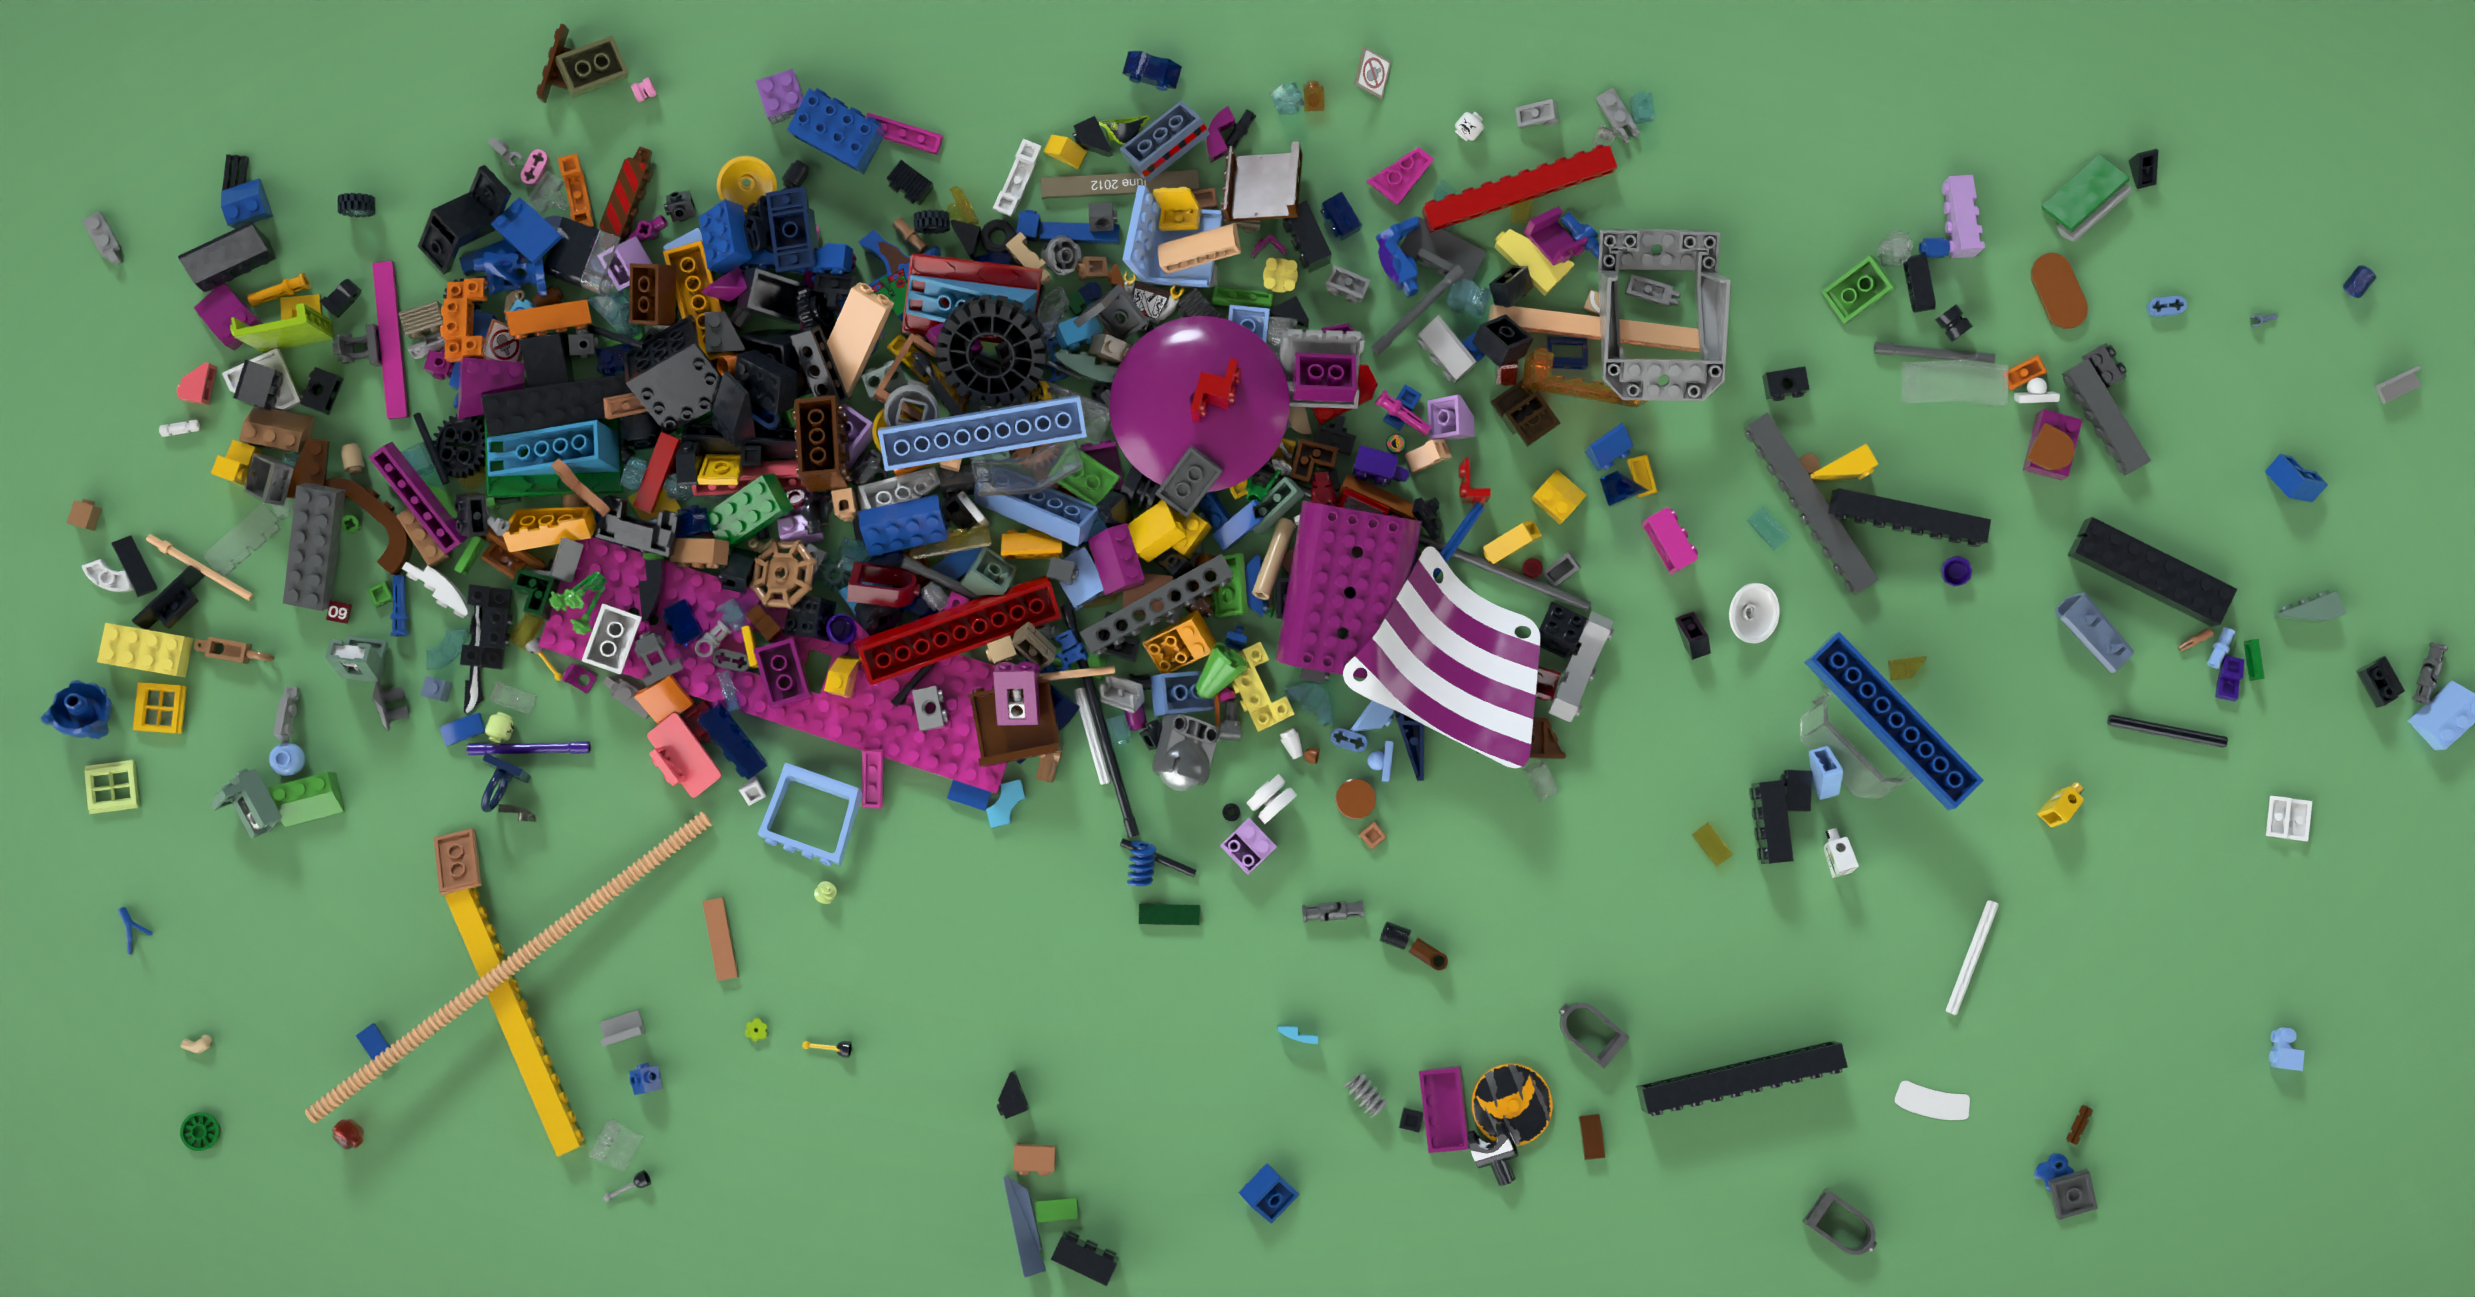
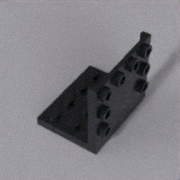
(673, 376)

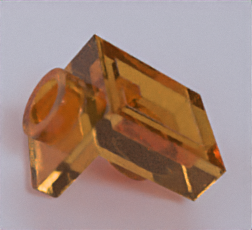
(1313, 96)

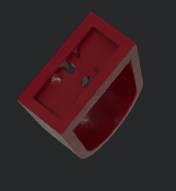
(882, 595)

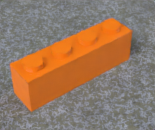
(548, 318)

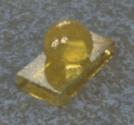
(961, 207)

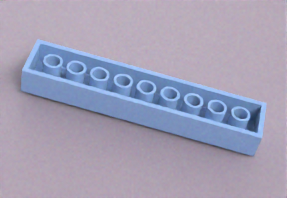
(982, 432)

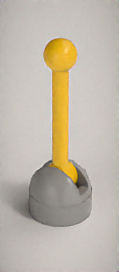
(533, 648)

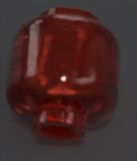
(348, 1134)

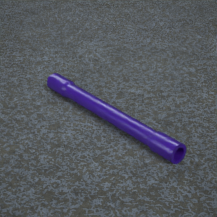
(572, 747)

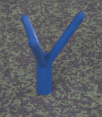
(129, 923)

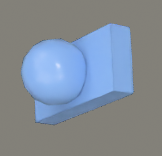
(1378, 760)

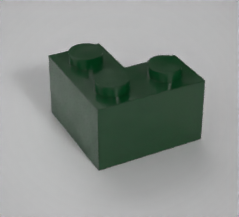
(538, 590)

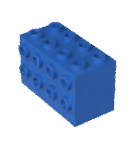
(837, 130)

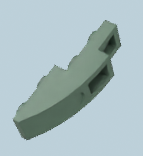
(1085, 366)

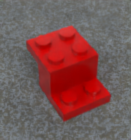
(1215, 390)

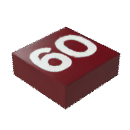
(338, 612)

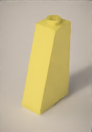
(1523, 252)

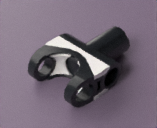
(1495, 1153)

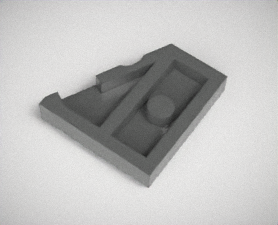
(720, 334)

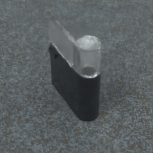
(582, 256)

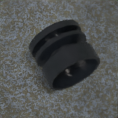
(1140, 487)

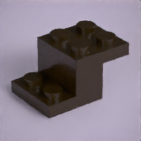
(1525, 413)

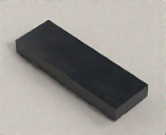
(134, 566)

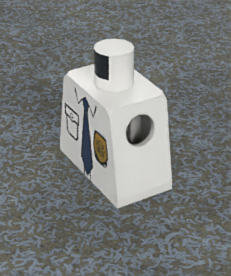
(1839, 862)

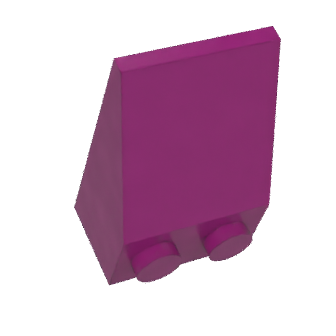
(218, 310)

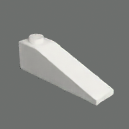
(897, 489)

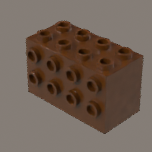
(821, 443)

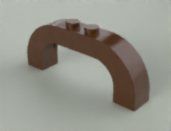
(400, 544)

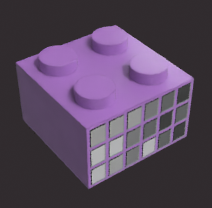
(780, 95)

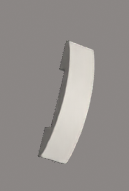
(1018, 178)

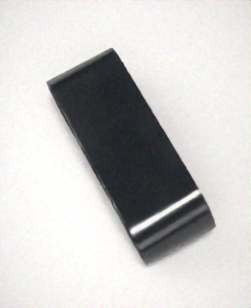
(1919, 283)

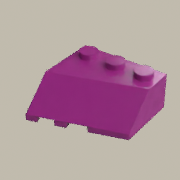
(485, 377)

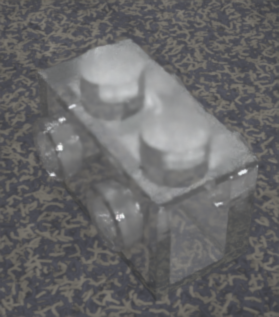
(1895, 249)

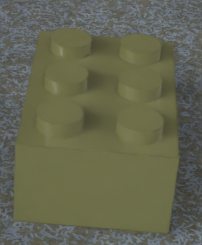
(592, 66)

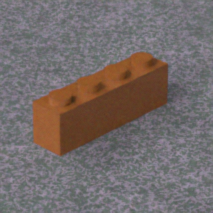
(1398, 506)

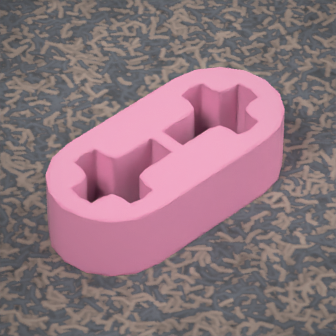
(530, 167)

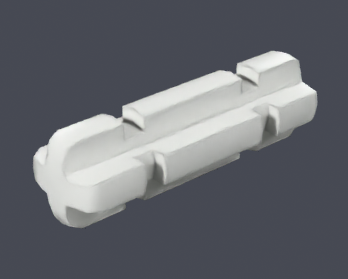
(179, 428)

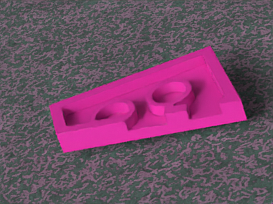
(1400, 177)

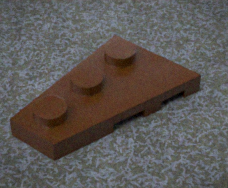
(310, 466)

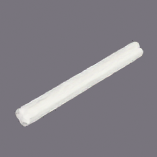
(1092, 736)

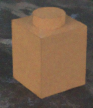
(84, 514)

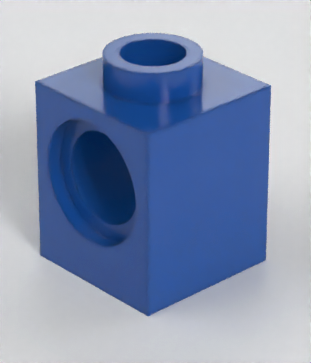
(1029, 225)

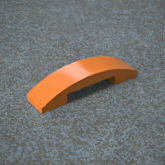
(576, 189)

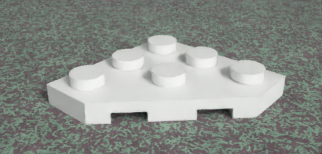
(286, 395)

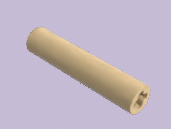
(1273, 558)

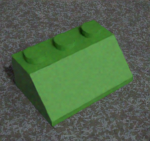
(307, 798)

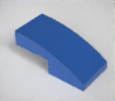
(1409, 399)
(462, 729)

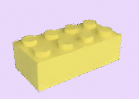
(145, 650)

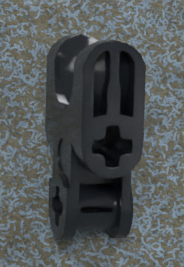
(757, 225)

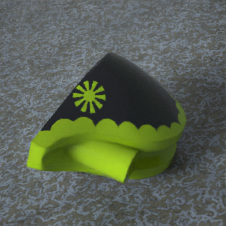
(1123, 129)

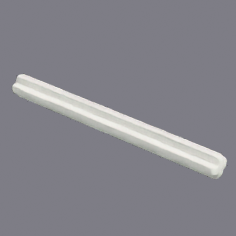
(1972, 957)

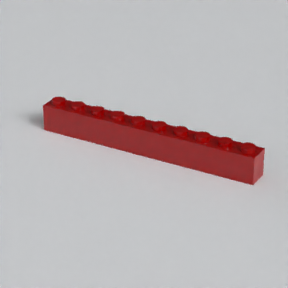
(1519, 188)

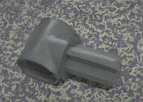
(1231, 727)

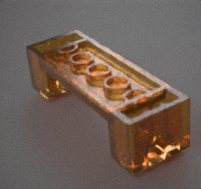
(1538, 377)

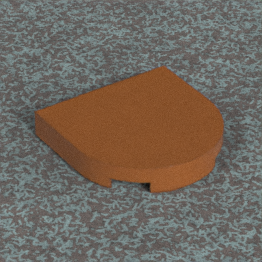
(2051, 449)

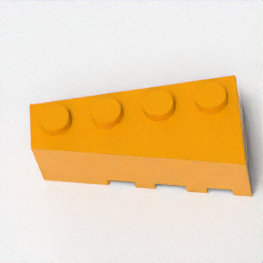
(547, 526)

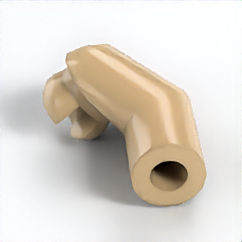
(511, 299)
(758, 546)
(198, 1046)

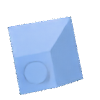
(1373, 717)

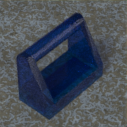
(1566, 362)

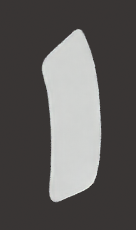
(1932, 1102)

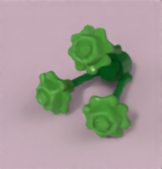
(573, 599)

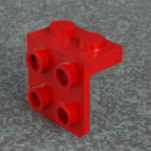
(1471, 495)

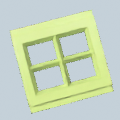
(112, 805)

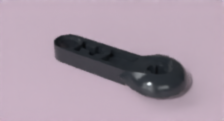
(925, 368)

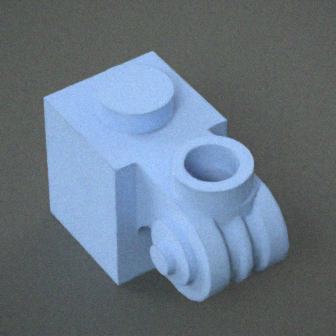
(2282, 1054)

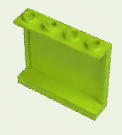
(303, 330)

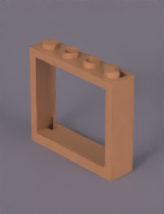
(882, 395)

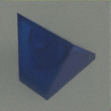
(1620, 488)

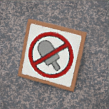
(501, 345)

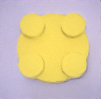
(1280, 275)

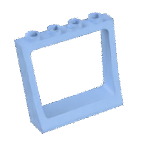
(820, 782)

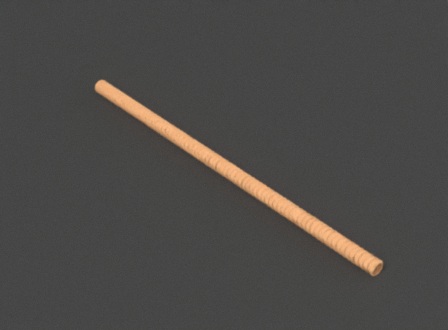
(506, 969)

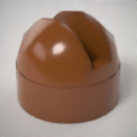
(1312, 755)

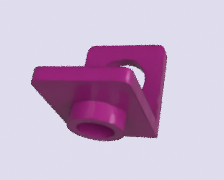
(1261, 244)
(572, 676)

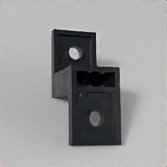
(463, 219)

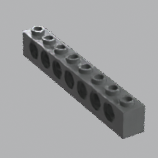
(1091, 634)

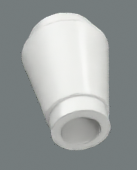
(1291, 742)

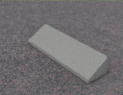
(2095, 216)

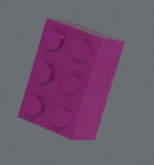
(1324, 377)
(2064, 423)
(783, 673)

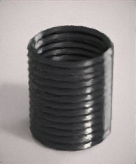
(1395, 935)

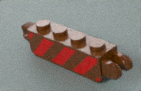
(627, 194)

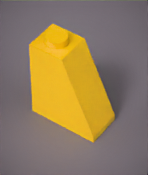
(1512, 541)
(842, 676)

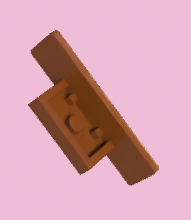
(505, 561)

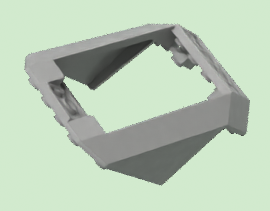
(1679, 251)

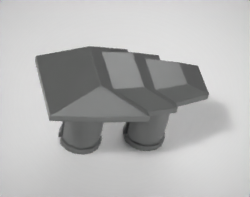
(382, 696)

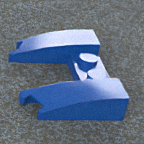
(1228, 530)

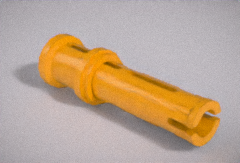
(287, 287)

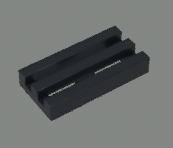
(227, 172)

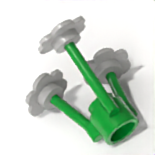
(1260, 486)

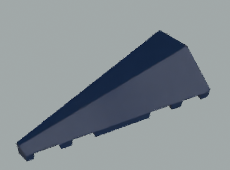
(1413, 737)

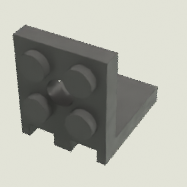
(1106, 310)

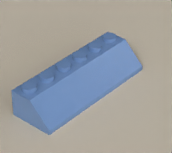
(1045, 511)

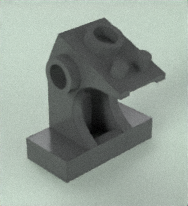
(344, 347)
(653, 642)

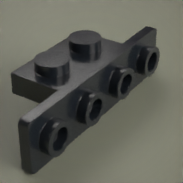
(172, 601)

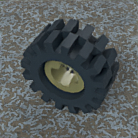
(931, 221)

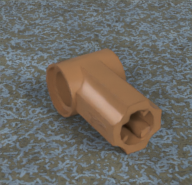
(1048, 766)

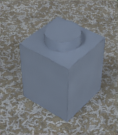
(436, 689)

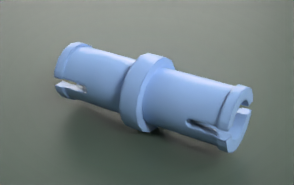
(2221, 647)

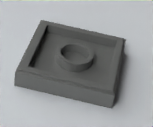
(2072, 1194)

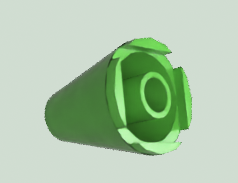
(1219, 671)

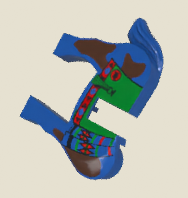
(895, 281)

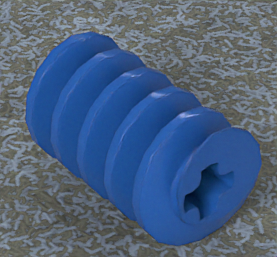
(1143, 863)

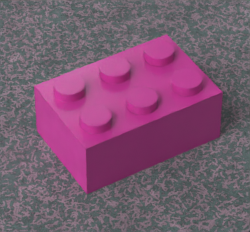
(1670, 540)

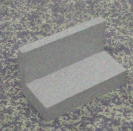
(2398, 385)
(622, 1028)

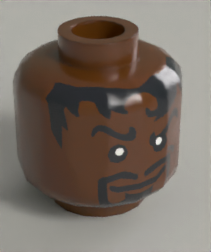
(1203, 605)

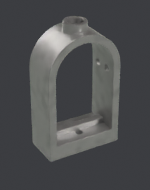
(1611, 1048)
(1820, 1208)

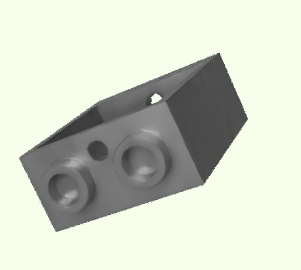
(267, 471)

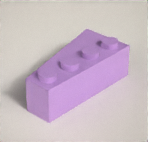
(1962, 216)

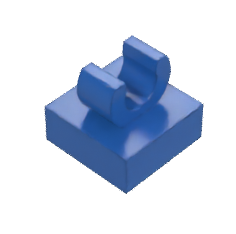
(1236, 639)

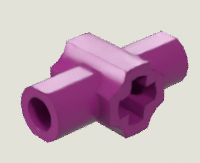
(654, 226)

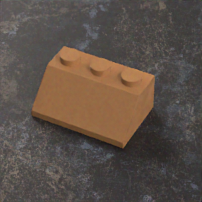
(276, 430)

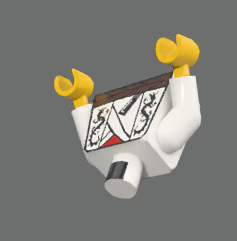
(1151, 300)

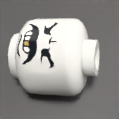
(1469, 126)

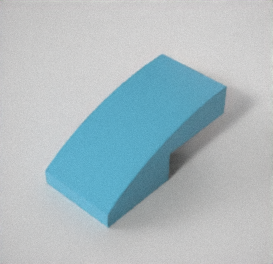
(1292, 1032)

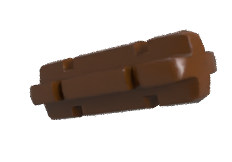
(2079, 1124)

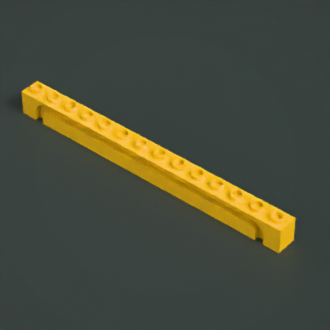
(516, 1023)

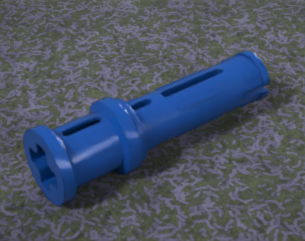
(399, 616)

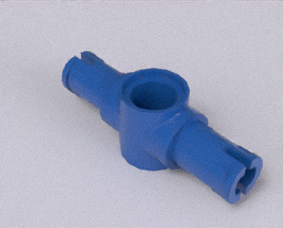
(1580, 231)

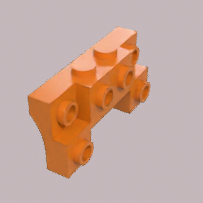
(459, 319)

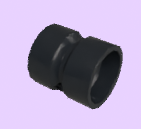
(1954, 323)

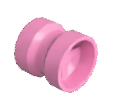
(643, 90)

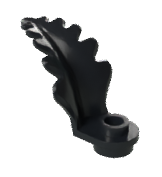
(817, 511)

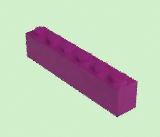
(417, 496)

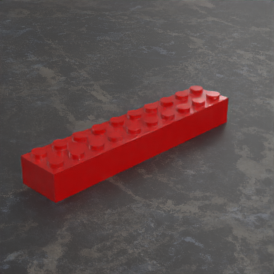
(956, 630)

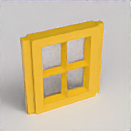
(159, 708)

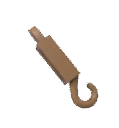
(233, 650)

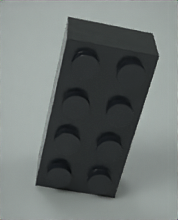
(1771, 822)

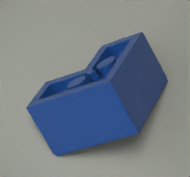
(2294, 479)

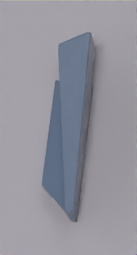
(1024, 1227)

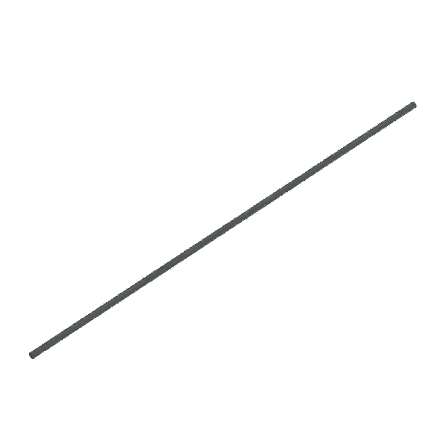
(1423, 539)

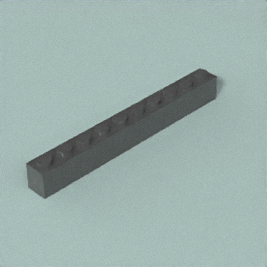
(1810, 503)

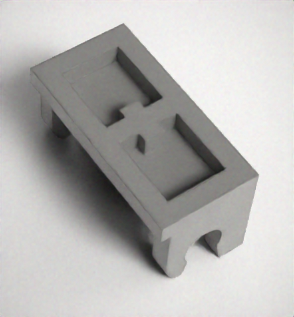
(1122, 693)

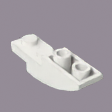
(446, 591)

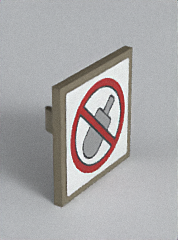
(1372, 73)

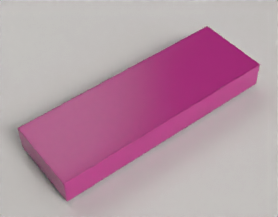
(872, 777)

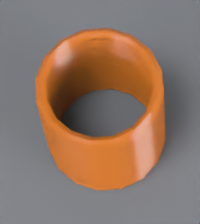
(727, 363)

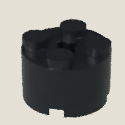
(639, 431)
(876, 618)

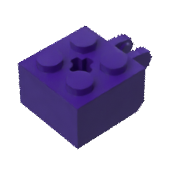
(1378, 466)

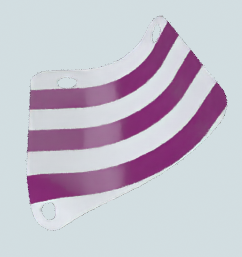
(1454, 664)

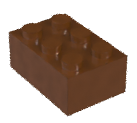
(652, 294)

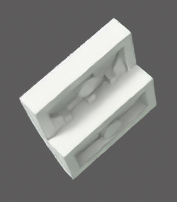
(2288, 818)

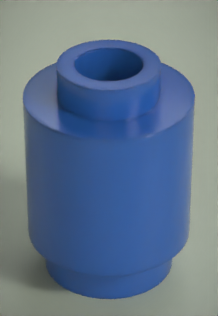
(1934, 247)

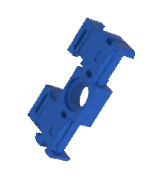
(1071, 652)

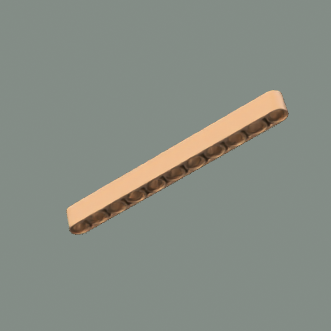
(1589, 327)

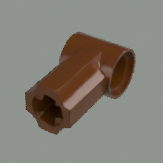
(1426, 953)

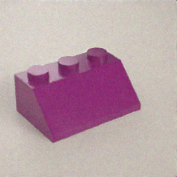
(1116, 560)

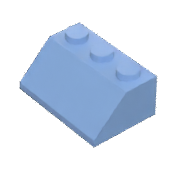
(2446, 717)

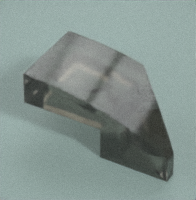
(523, 813)

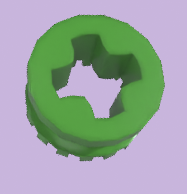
(352, 530)

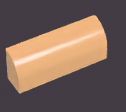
(1199, 248)

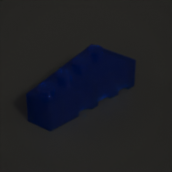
(732, 740)

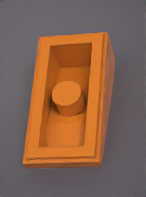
(2025, 372)

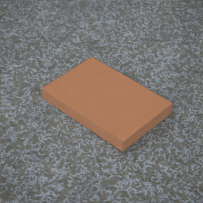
(457, 861)

